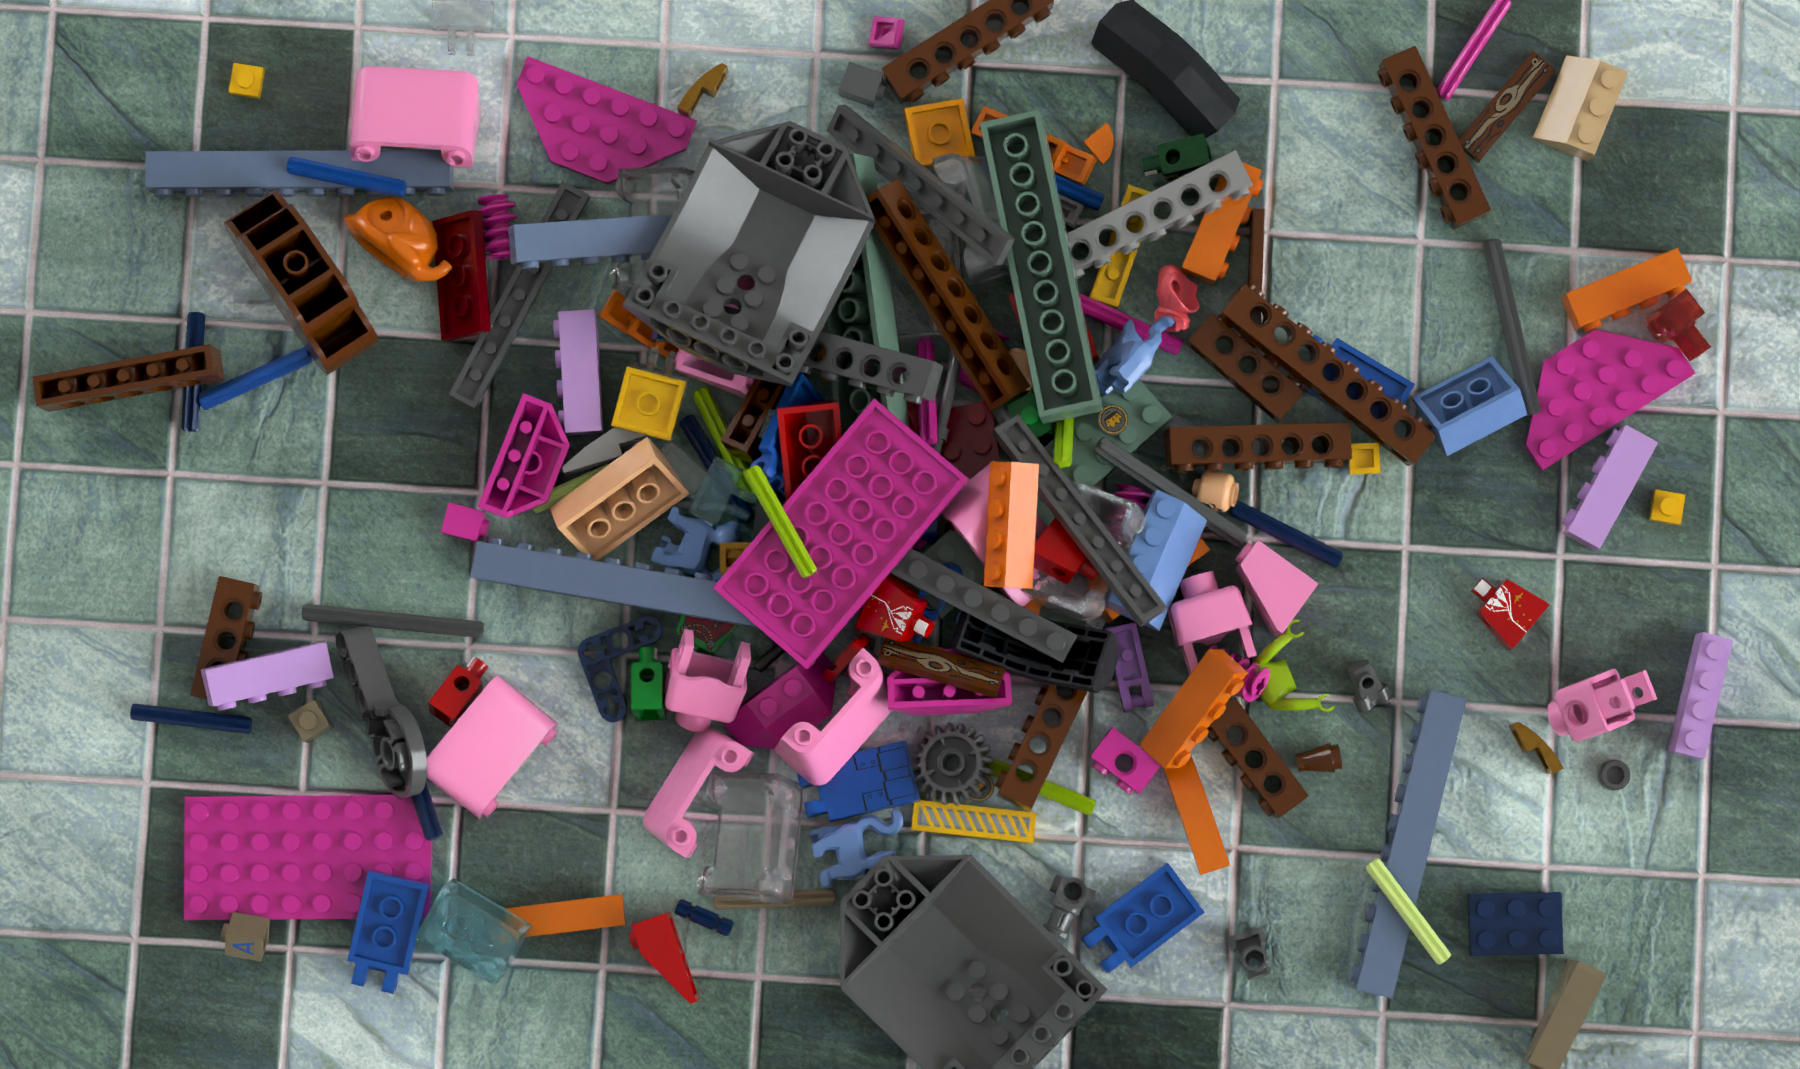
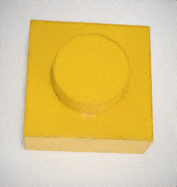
(246, 80)
(1364, 459)
(1666, 507)

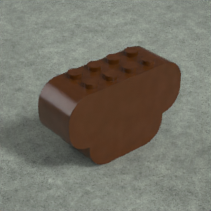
(302, 281)

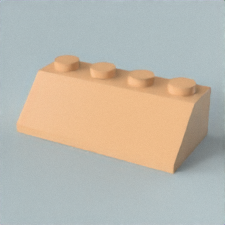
(619, 500)

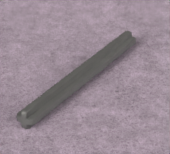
(1511, 324)
(1156, 481)
(392, 620)

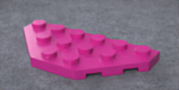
(596, 126)
(1596, 387)

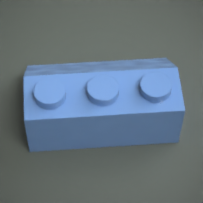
(1470, 405)

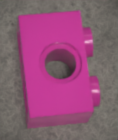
(1142, 766)

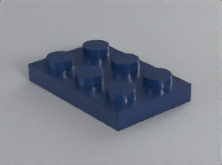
(1515, 923)

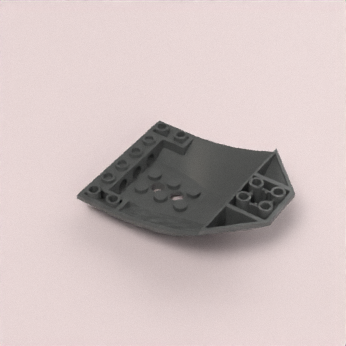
(763, 209)
(929, 931)

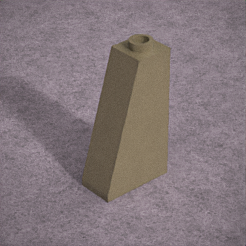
(1564, 1015)

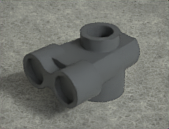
(1367, 686)
(1249, 946)

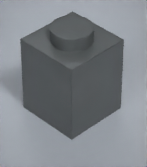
(862, 85)

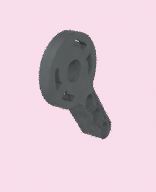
(397, 737)

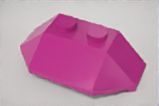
(526, 461)
(928, 697)
(786, 700)

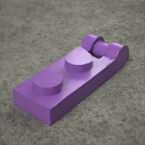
(1131, 668)

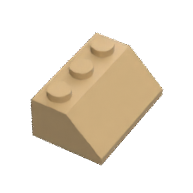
(1580, 106)

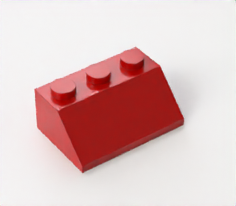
(805, 438)

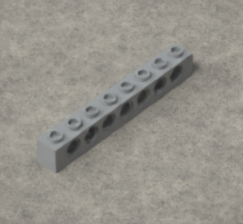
(1199, 180)

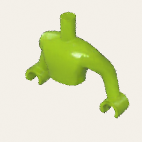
(1281, 679)

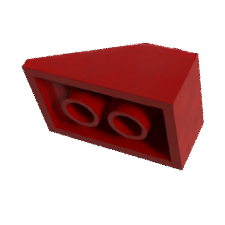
(663, 950)

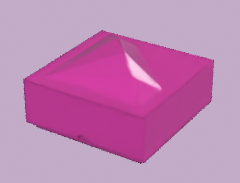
(886, 33)

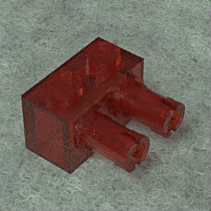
(1677, 323)

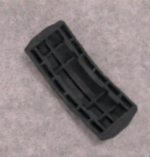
(1165, 68)
(1086, 667)

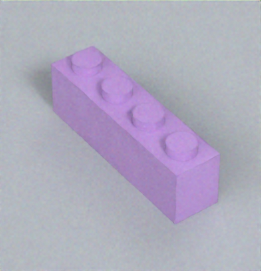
(580, 372)
(1609, 487)
(267, 674)
(1700, 696)

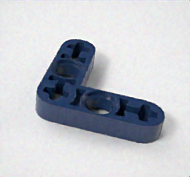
(603, 662)

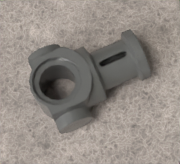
(1066, 906)

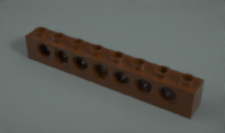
(945, 295)
(1237, 315)

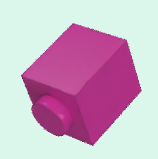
(465, 523)

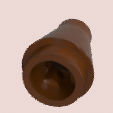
(1320, 759)

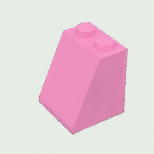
(1273, 585)

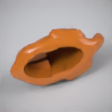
(398, 238)

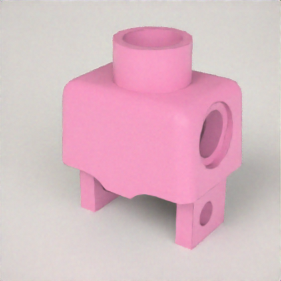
(1208, 616)
(704, 685)
(1598, 704)

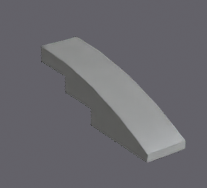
(602, 450)

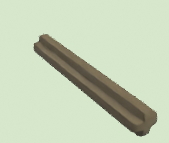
(800, 898)

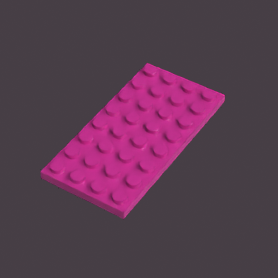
(856, 522)
(297, 854)

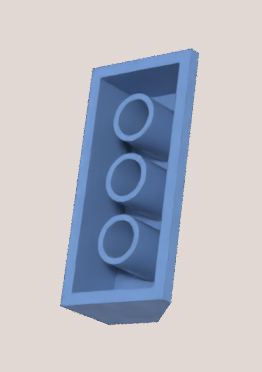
(1163, 550)

